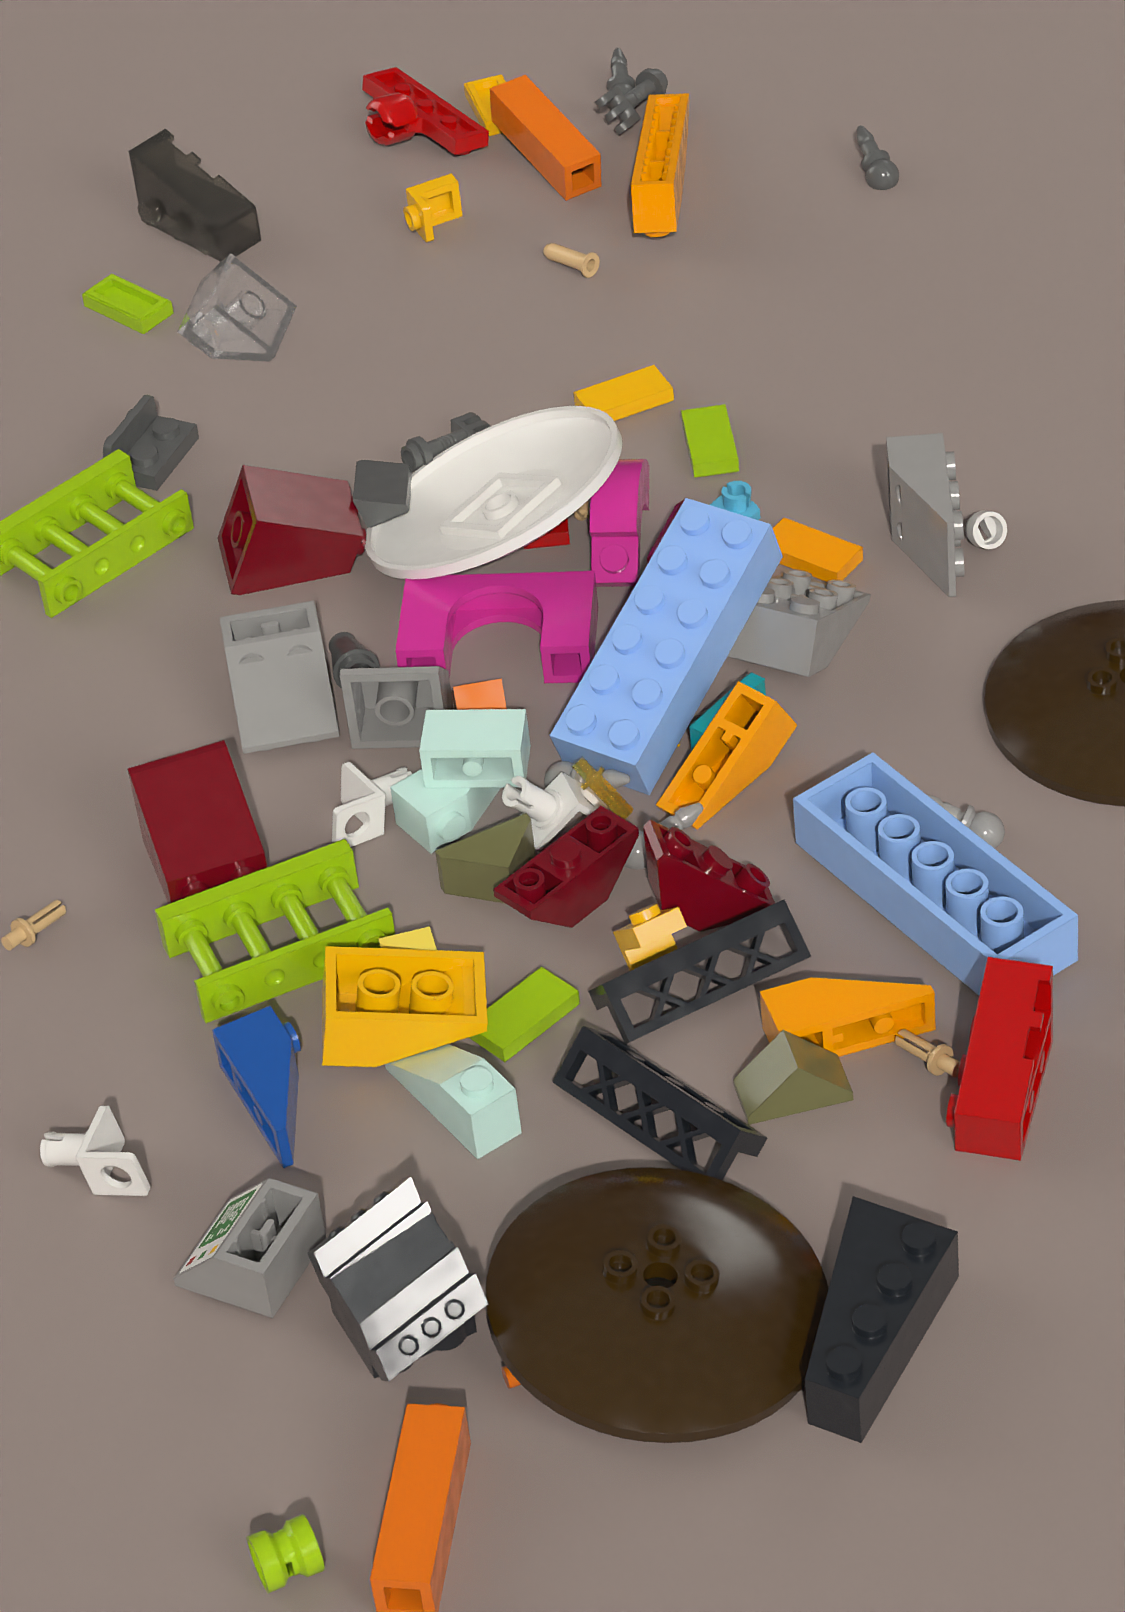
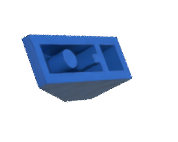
(263, 1070)

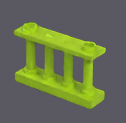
(81, 501)
(259, 898)

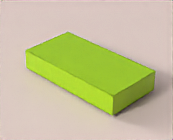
(127, 303)
(710, 441)
(526, 1013)

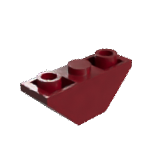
(572, 872)
(702, 880)

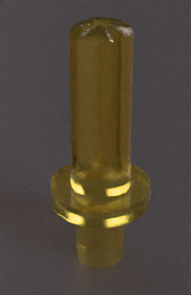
(602, 788)

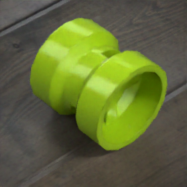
(285, 1553)

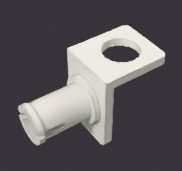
(366, 801)
(550, 807)
(97, 1155)

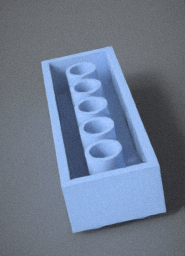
(668, 643)
(931, 873)

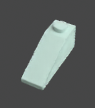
(437, 814)
(462, 1095)

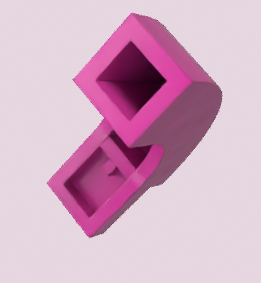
(617, 524)

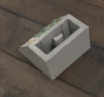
(256, 1247)

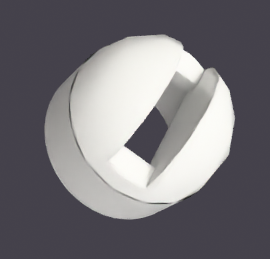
(992, 525)

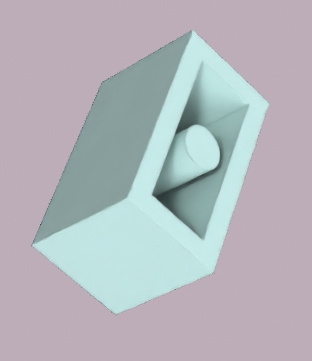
(474, 748)

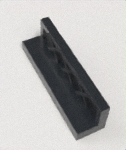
(684, 958)
(671, 1095)

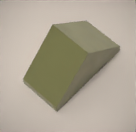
(485, 859)
(790, 1079)

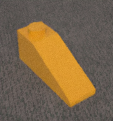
(730, 753)
(847, 1013)

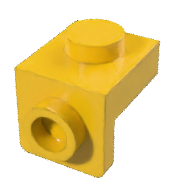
(432, 205)
(649, 935)

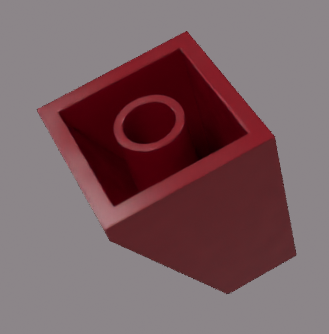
(288, 530)
(195, 821)

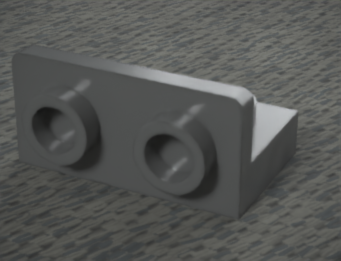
(152, 443)

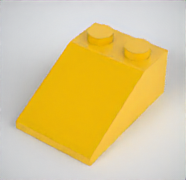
(398, 1002)

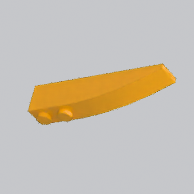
(660, 165)

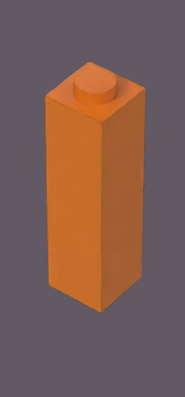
(546, 137)
(421, 1509)

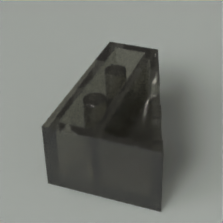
(189, 202)

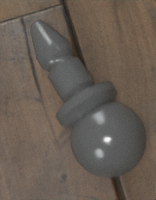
(620, 74)
(880, 171)

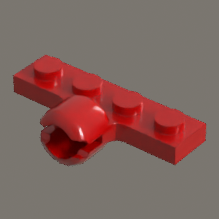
(411, 108)

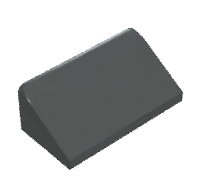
(381, 490)

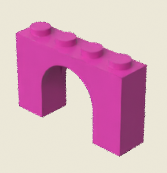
(555, 604)

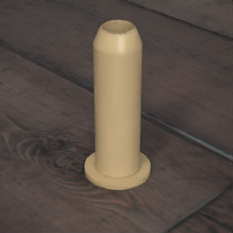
(587, 264)

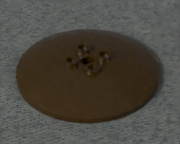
(1061, 702)
(644, 1358)

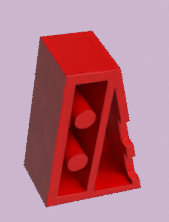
(1004, 1060)

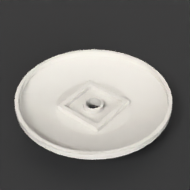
(497, 492)

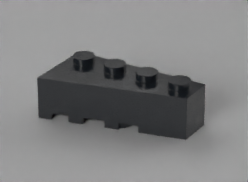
(876, 1312)

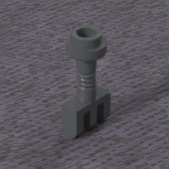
(647, 83)
(419, 452)

